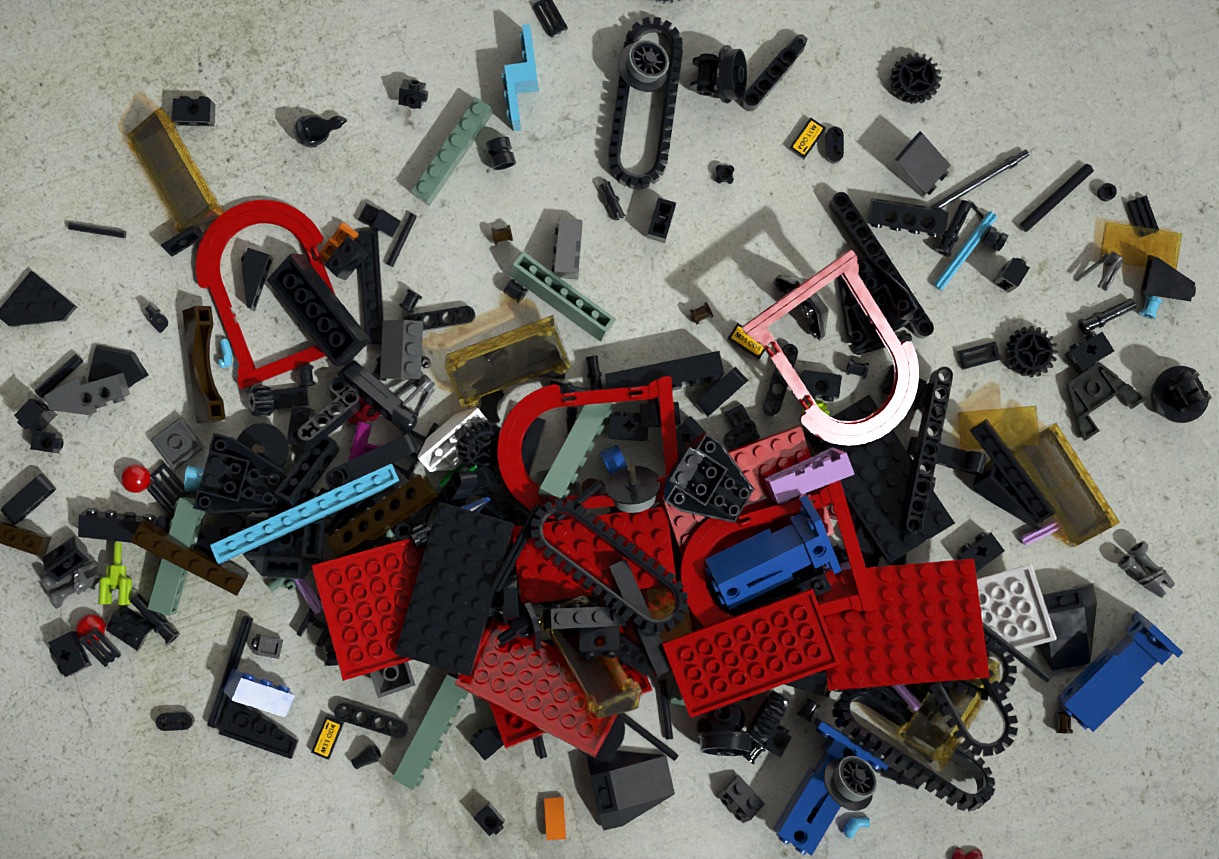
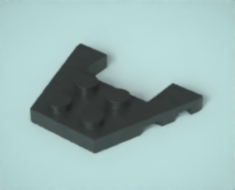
(1094, 389)

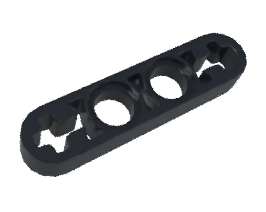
(438, 316)
(778, 379)
(371, 718)

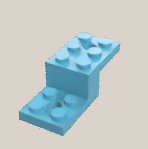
(520, 78)

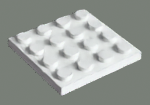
(1015, 608)

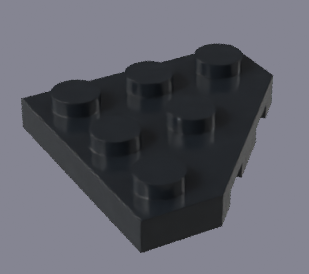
(35, 303)

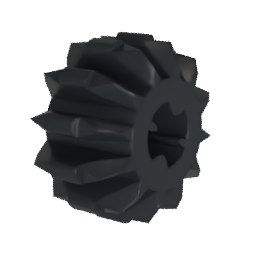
(261, 401)

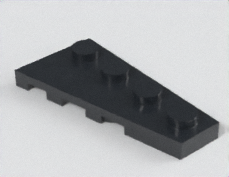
(256, 730)

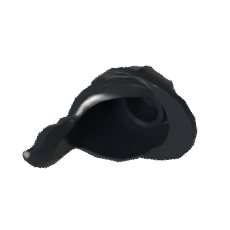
(315, 130)

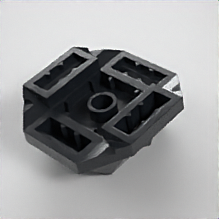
(289, 559)

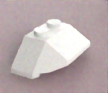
(439, 448)

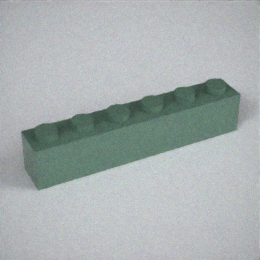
(452, 151)
(561, 296)
(574, 450)
(170, 578)
(429, 733)

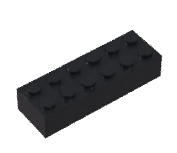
(318, 310)
(682, 372)

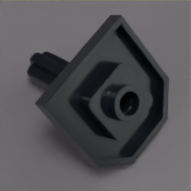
(526, 625)

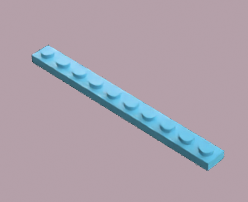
(304, 513)

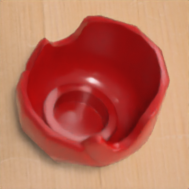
(135, 478)
(88, 623)

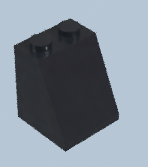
(920, 165)

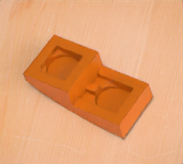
(340, 235)
(555, 818)

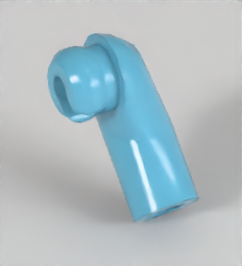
(225, 347)
(854, 824)

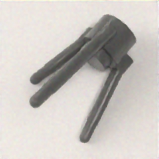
(1112, 263)
(424, 385)

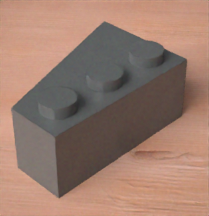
(567, 248)

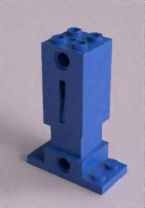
(771, 558)
(1116, 673)
(811, 806)

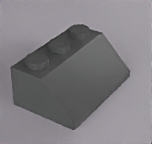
(401, 349)
(392, 679)

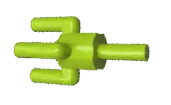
(115, 579)

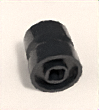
(500, 152)

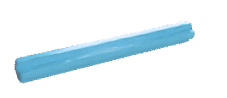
(965, 250)

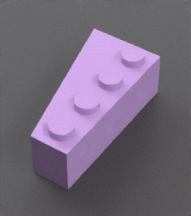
(809, 475)

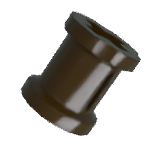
(502, 234)
(701, 313)
(1063, 723)

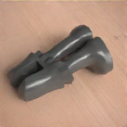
(1149, 580)
(80, 584)

